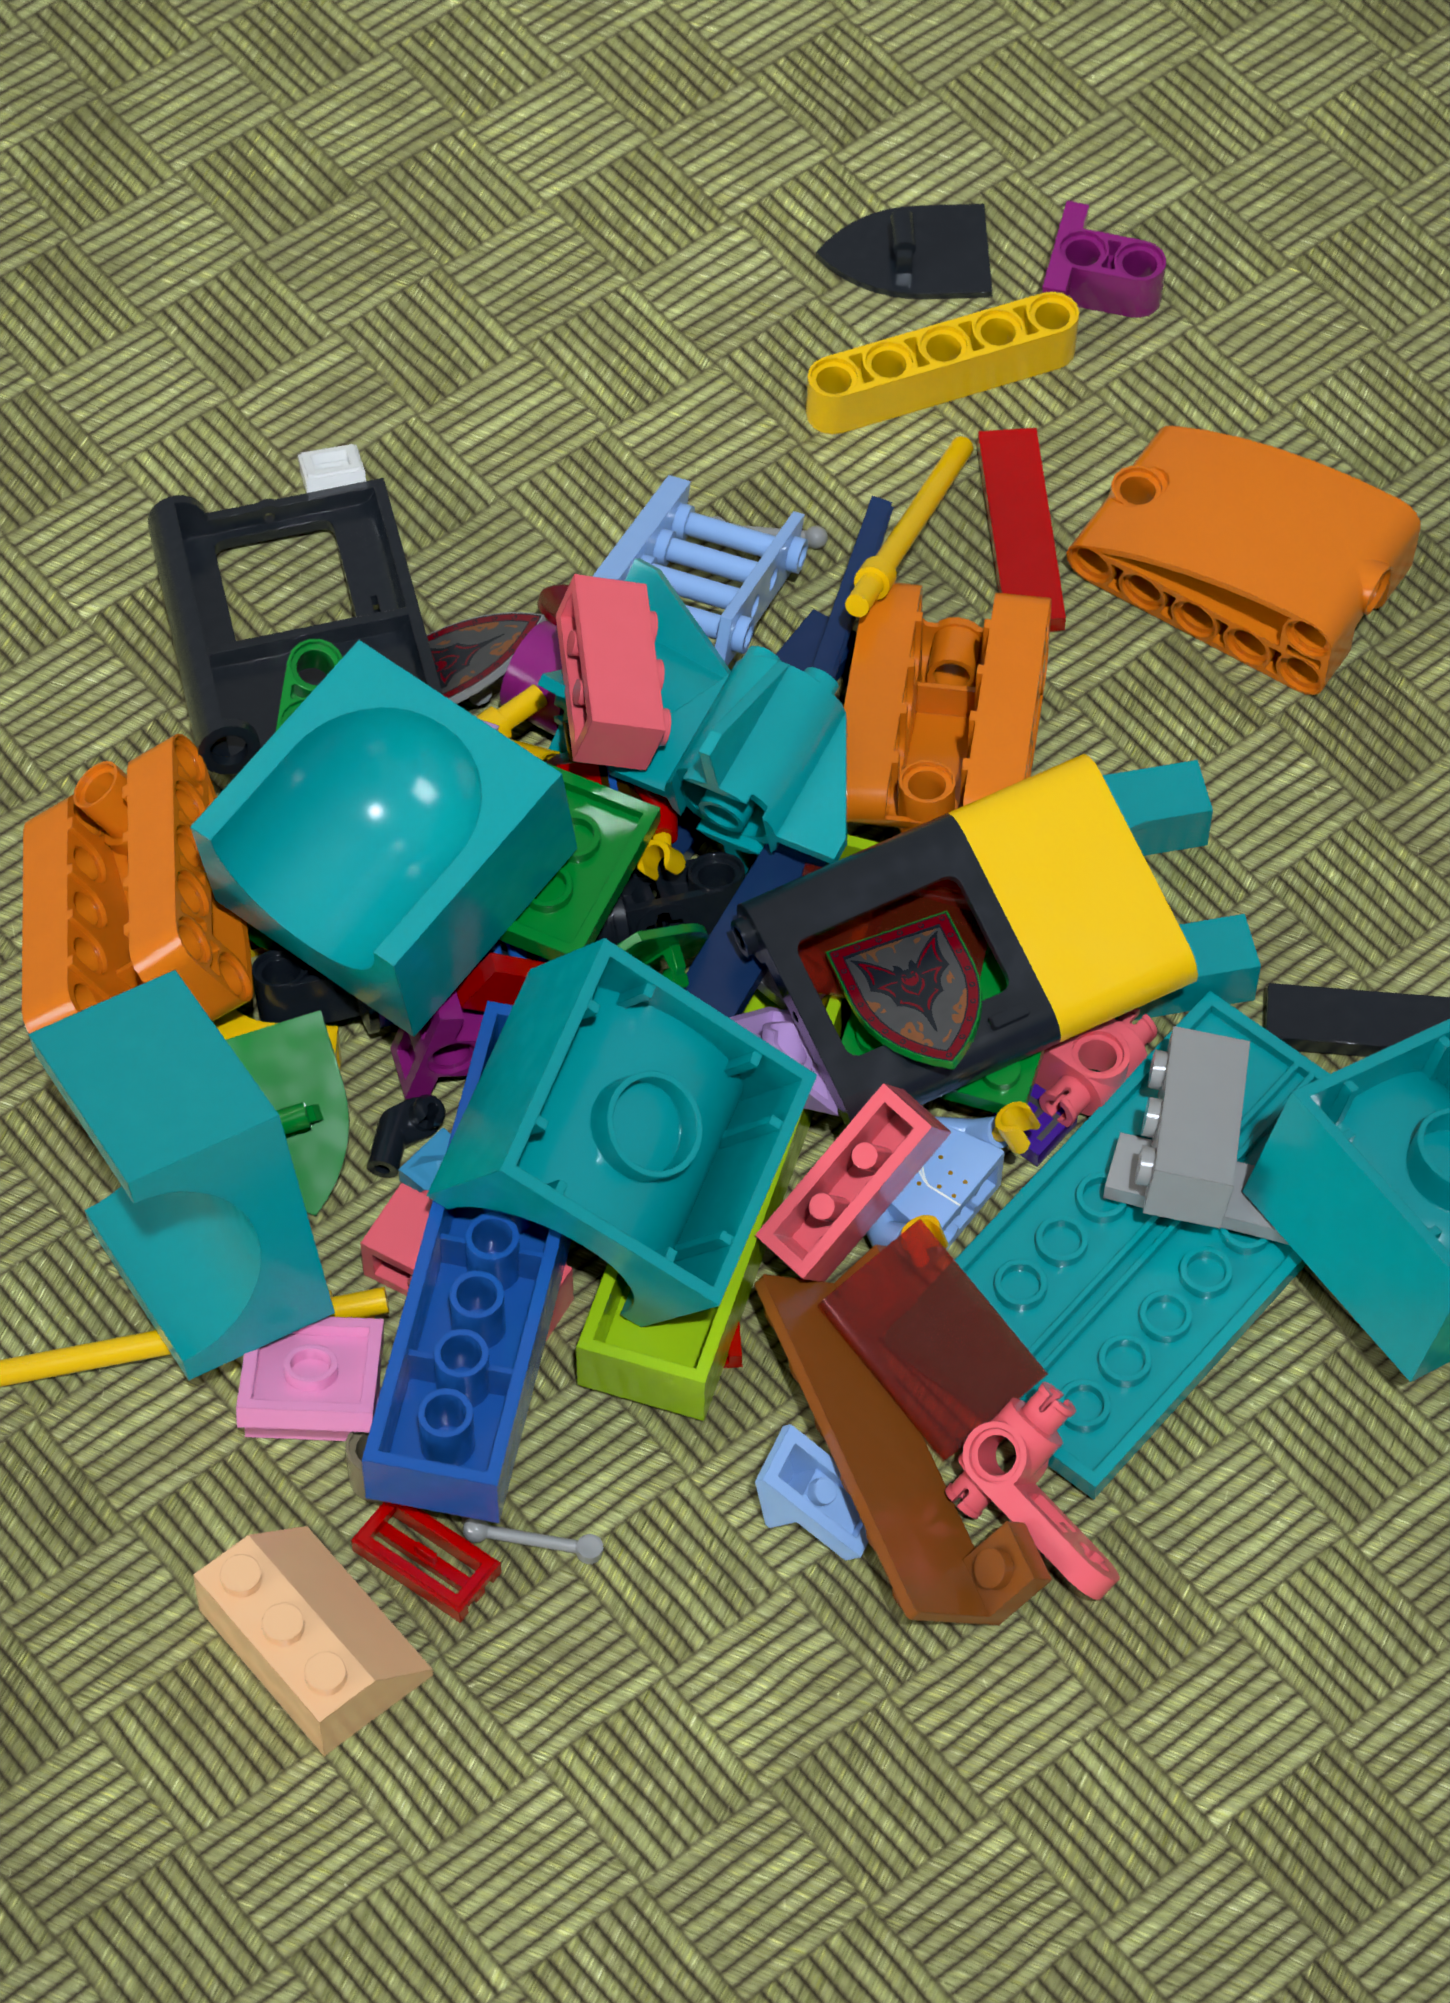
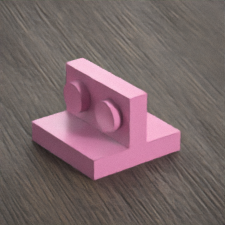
(313, 1381)

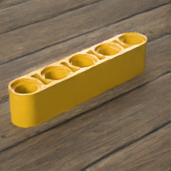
(941, 362)

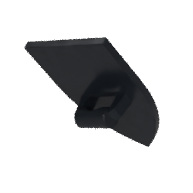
(915, 252)

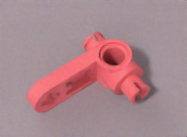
(1112, 1048)
(1034, 1434)

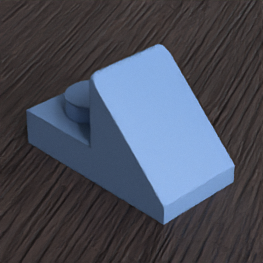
(805, 1487)

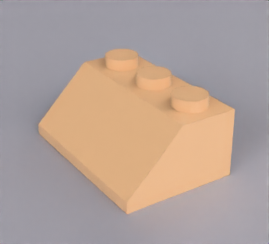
(308, 1633)

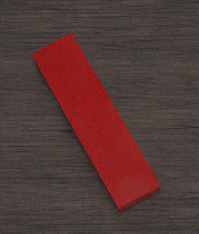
(1020, 517)

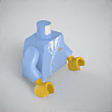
(957, 1176)

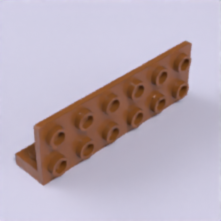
(893, 1475)

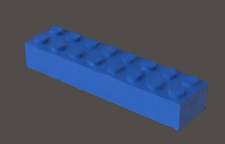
(465, 1348)

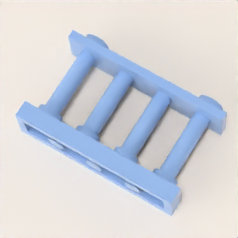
(660, 538)

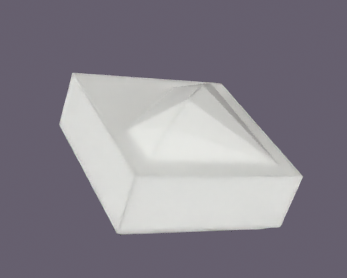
(331, 468)

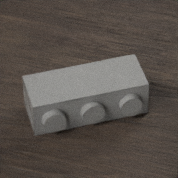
(1193, 1126)

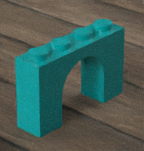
(1173, 812)

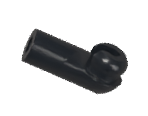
(401, 1128)

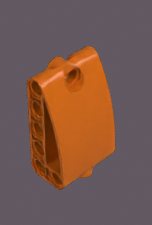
(1249, 550)
(941, 706)
(124, 892)

